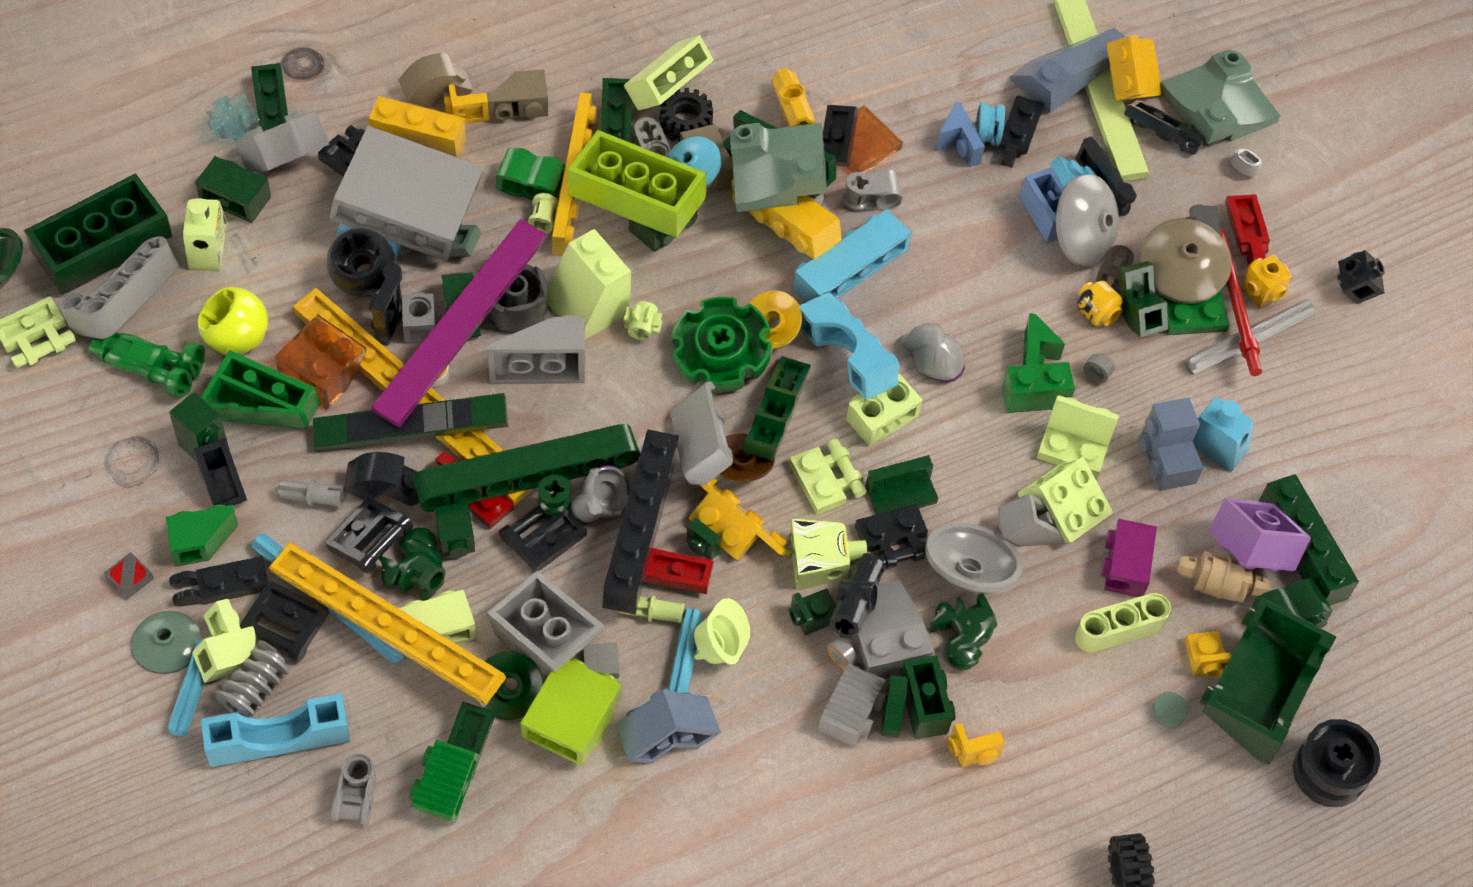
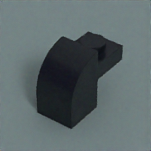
(380, 475)

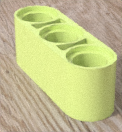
(1132, 612)

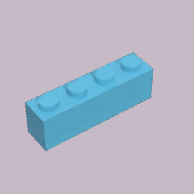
(853, 258)

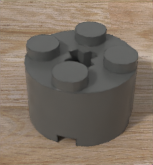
(522, 302)

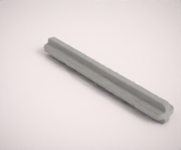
(1260, 331)

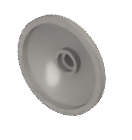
(1086, 220)
(973, 558)

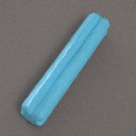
(684, 652)
(186, 700)

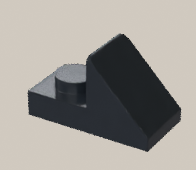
(219, 473)

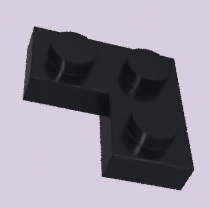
(840, 132)

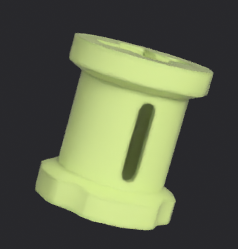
(543, 212)

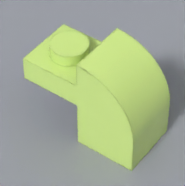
(227, 647)

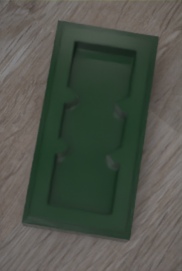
(471, 728)

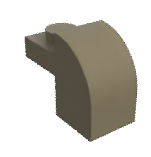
(430, 77)

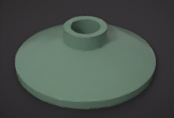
(170, 654)

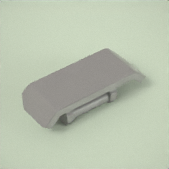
(701, 437)

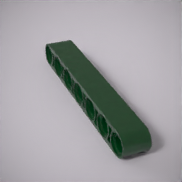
(525, 467)

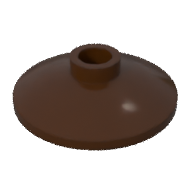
(745, 465)

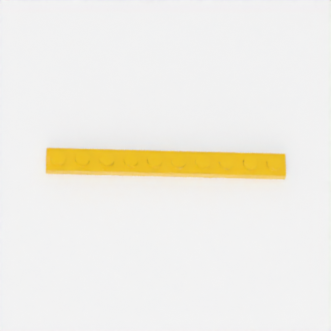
(382, 367)

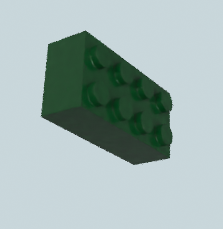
(97, 233)

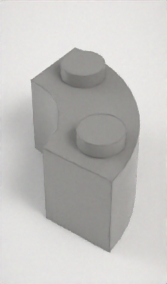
(282, 143)

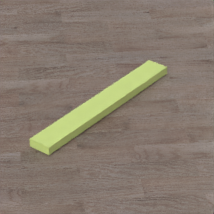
(1109, 113)

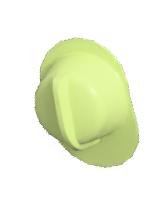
(722, 634)

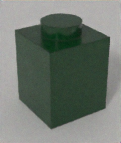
(455, 530)

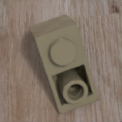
(520, 96)

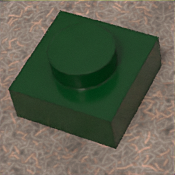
(703, 539)

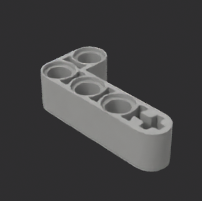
(122, 294)

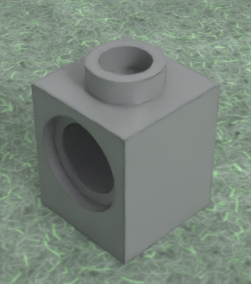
(418, 328)

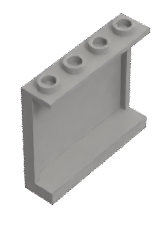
(406, 192)

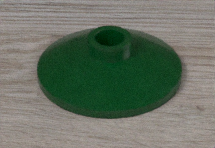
(514, 703)

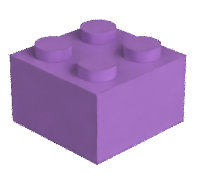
(1259, 535)

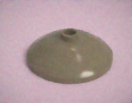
(1183, 275)

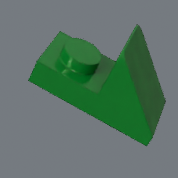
(1040, 342)

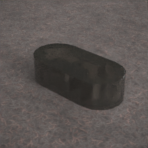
(1108, 269)

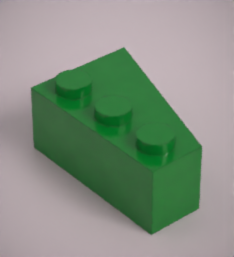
(260, 395)

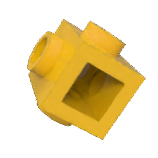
(1266, 281)

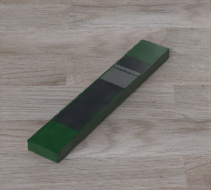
(424, 421)

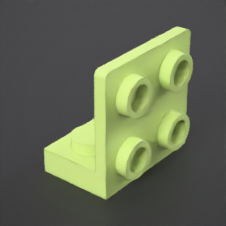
(1077, 432)
(1071, 498)

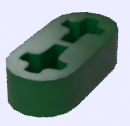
(894, 706)

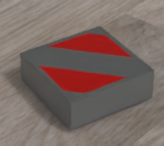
(128, 575)

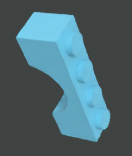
(830, 323)
(239, 738)

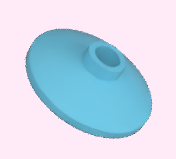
(704, 155)

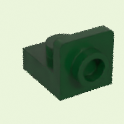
(812, 611)

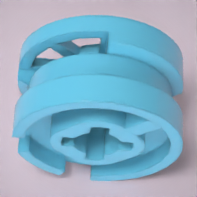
(990, 123)

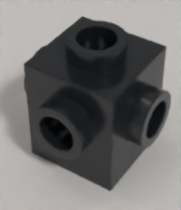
(1361, 276)

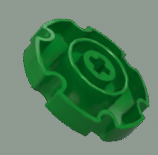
(722, 343)

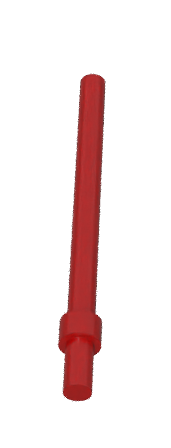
(1248, 346)

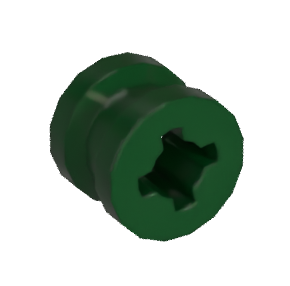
(560, 500)

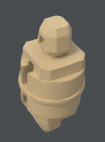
(1222, 577)

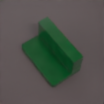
(902, 485)

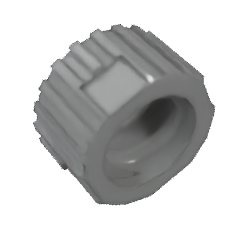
(1099, 367)

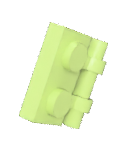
(31, 324)
(818, 480)

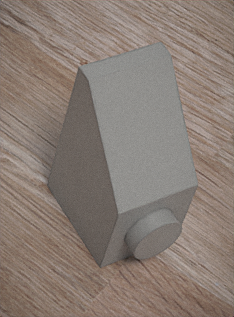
(1028, 523)

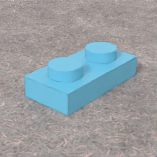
(1068, 170)

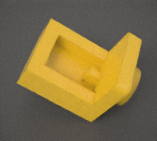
(979, 750)

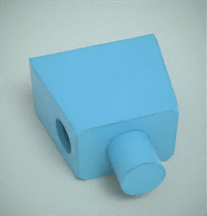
(1224, 433)

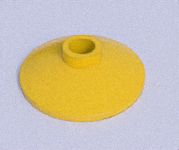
(782, 307)

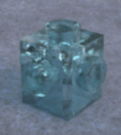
(241, 116)

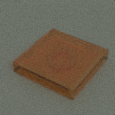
(872, 142)

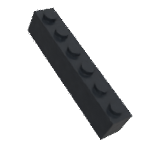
(640, 522)

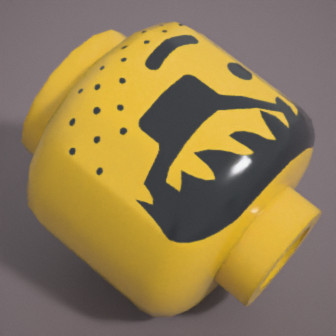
(1099, 303)

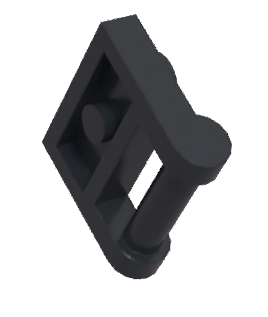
(387, 304)
(362, 528)
(546, 541)
(290, 612)

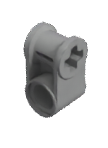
(875, 189)
(354, 796)

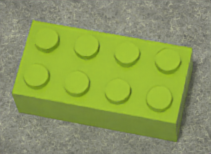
(637, 183)

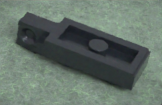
(1166, 126)
(1020, 128)

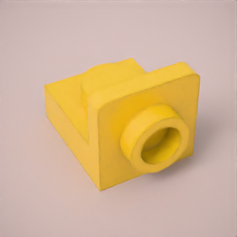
(471, 106)
(1206, 653)

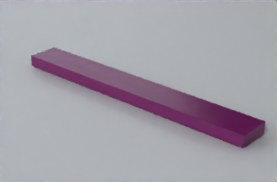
(459, 323)

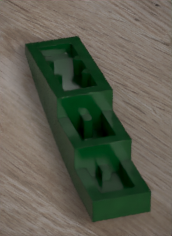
(776, 408)

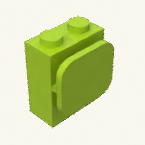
(572, 711)

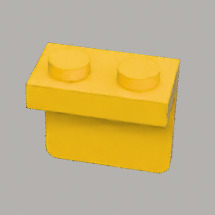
(1134, 68)

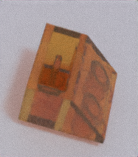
(322, 358)

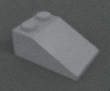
(540, 354)
(543, 623)
(891, 633)

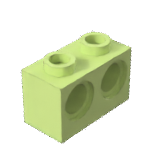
(888, 413)

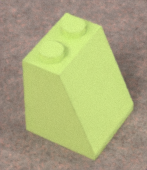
(590, 284)

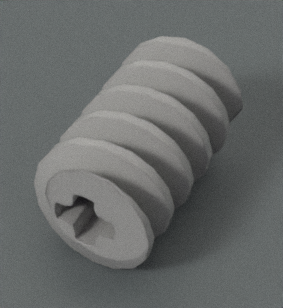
(252, 680)

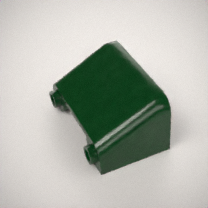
(1266, 678)

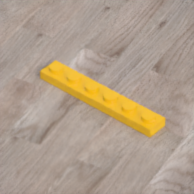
(567, 206)

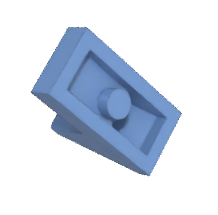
(961, 133)

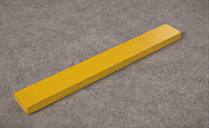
(388, 623)

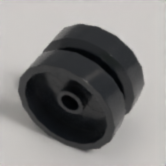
(1336, 763)

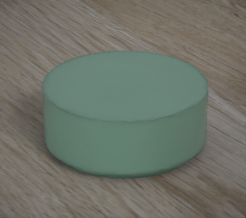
(1170, 709)

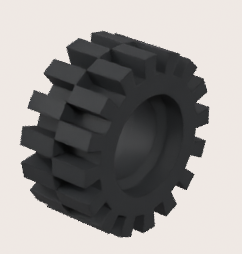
(685, 103)
(1130, 861)

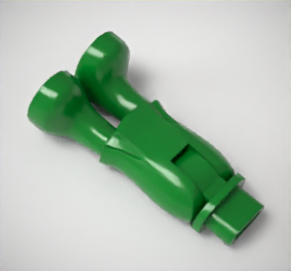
(148, 360)

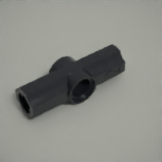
(857, 595)

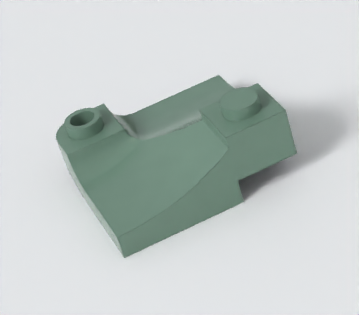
(1220, 98)
(776, 165)

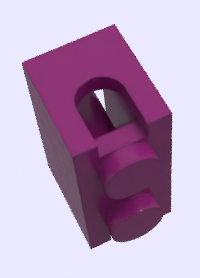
(1129, 558)

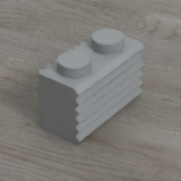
(852, 705)

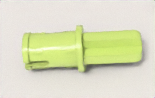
(659, 609)

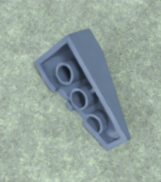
(1065, 71)

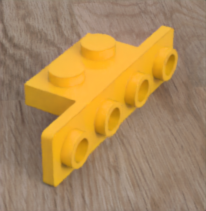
(735, 525)

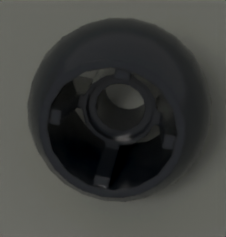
(355, 246)

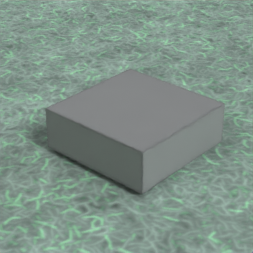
(602, 658)

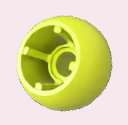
(233, 321)

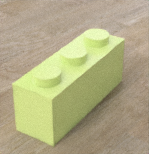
(668, 72)

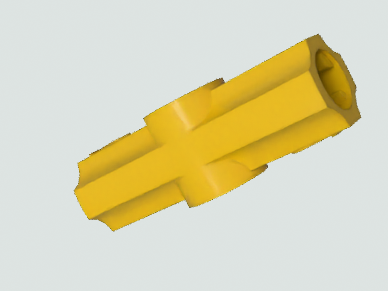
(792, 98)

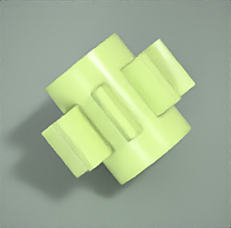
(642, 320)

